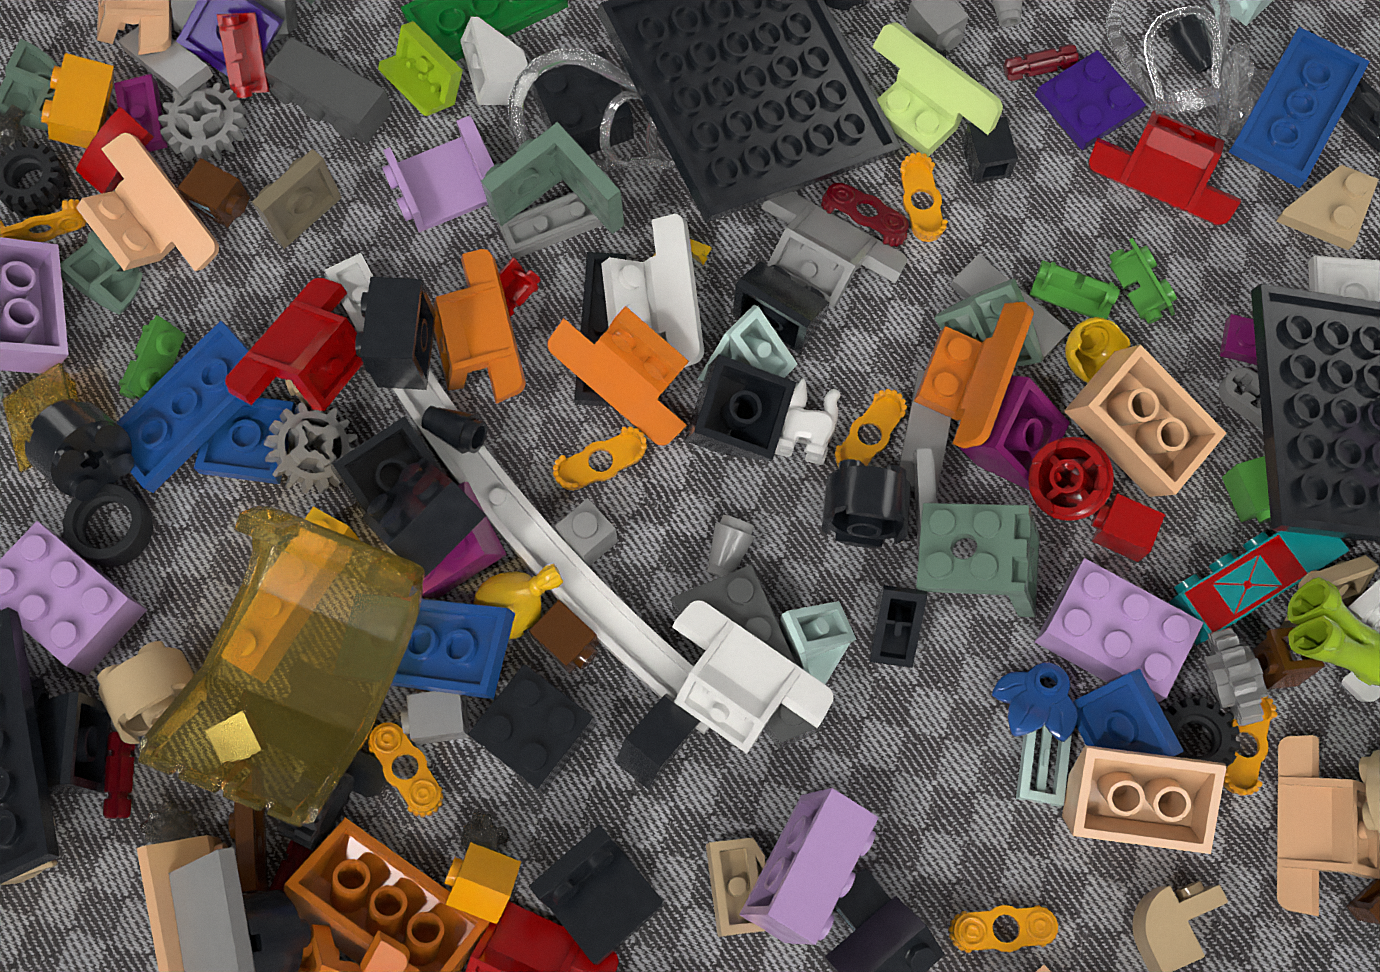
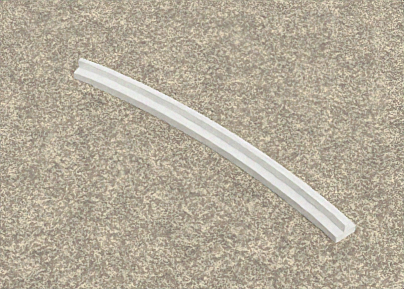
(529, 533)

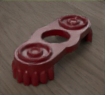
(887, 221)

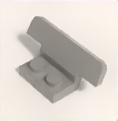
(825, 249)

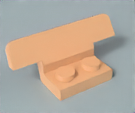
(151, 15)
(145, 212)
(1318, 827)

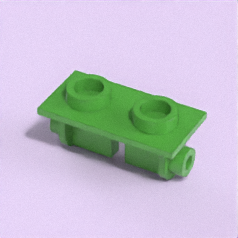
(1074, 290)
(1151, 295)
(156, 356)

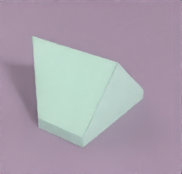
(755, 344)
(817, 637)

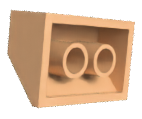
(1144, 799)
(155, 865)

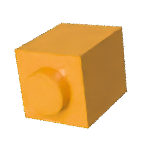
(481, 882)

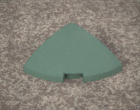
(28, 83)
(100, 276)
(980, 313)

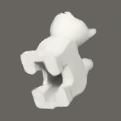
(809, 427)

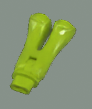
(1332, 632)

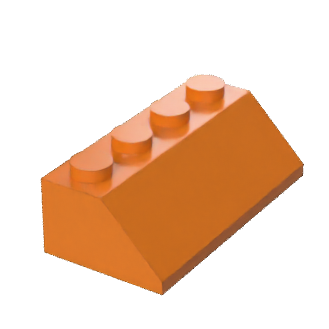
(367, 888)

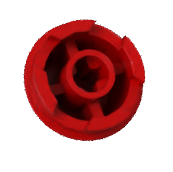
(1070, 478)

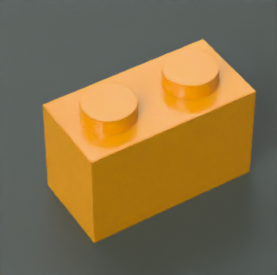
(79, 100)

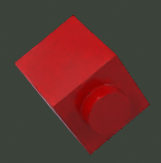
(1126, 527)

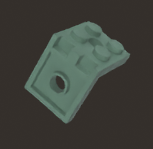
(539, 167)
(1004, 554)

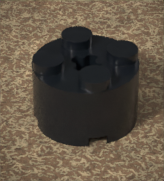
(79, 448)
(866, 504)
(275, 931)

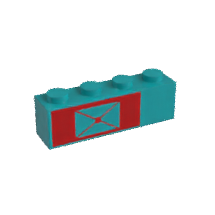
(1253, 578)

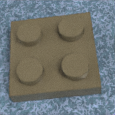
(297, 198)

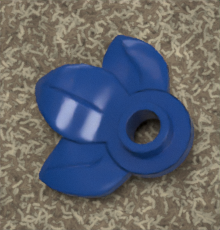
(1036, 705)

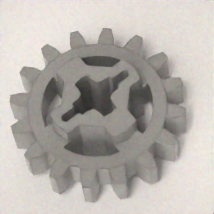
(204, 122)
(302, 434)
(1235, 677)

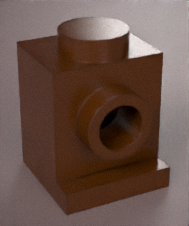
(1278, 664)

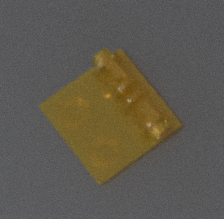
(29, 401)

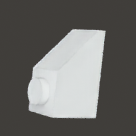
(491, 62)

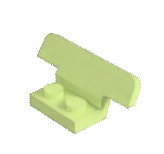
(930, 93)

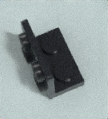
(597, 895)

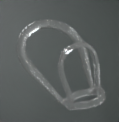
(605, 68)
(1182, 100)

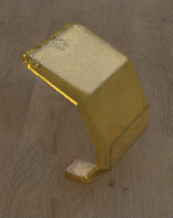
(291, 669)

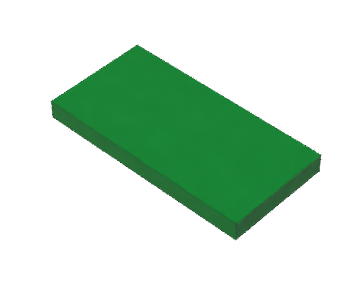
(448, 19)

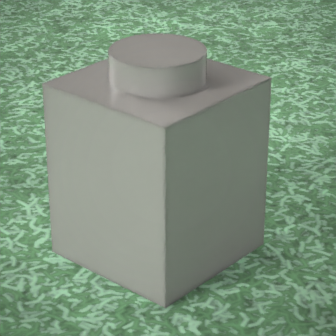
(937, 22)
(587, 532)
(435, 717)

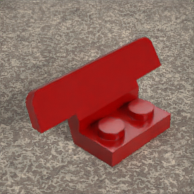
(1169, 166)
(302, 346)
(531, 944)

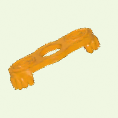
(918, 177)
(60, 222)
(884, 414)
(624, 448)
(1243, 773)
(419, 792)
(975, 929)

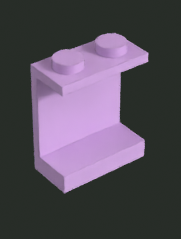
(442, 179)

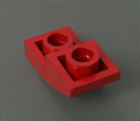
(95, 165)

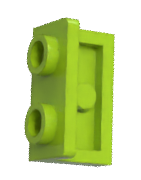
(422, 71)

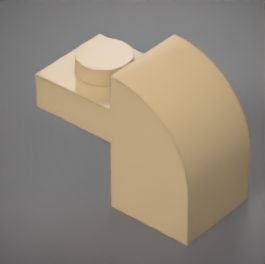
(1163, 925)

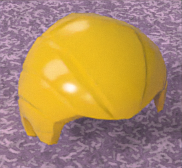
(1092, 345)
(519, 594)

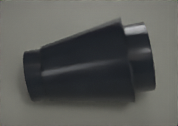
(1193, 42)
(456, 428)

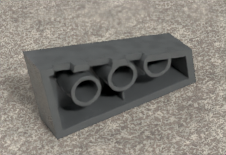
(745, 603)

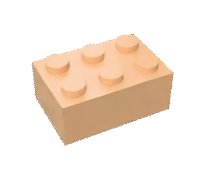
(1145, 421)

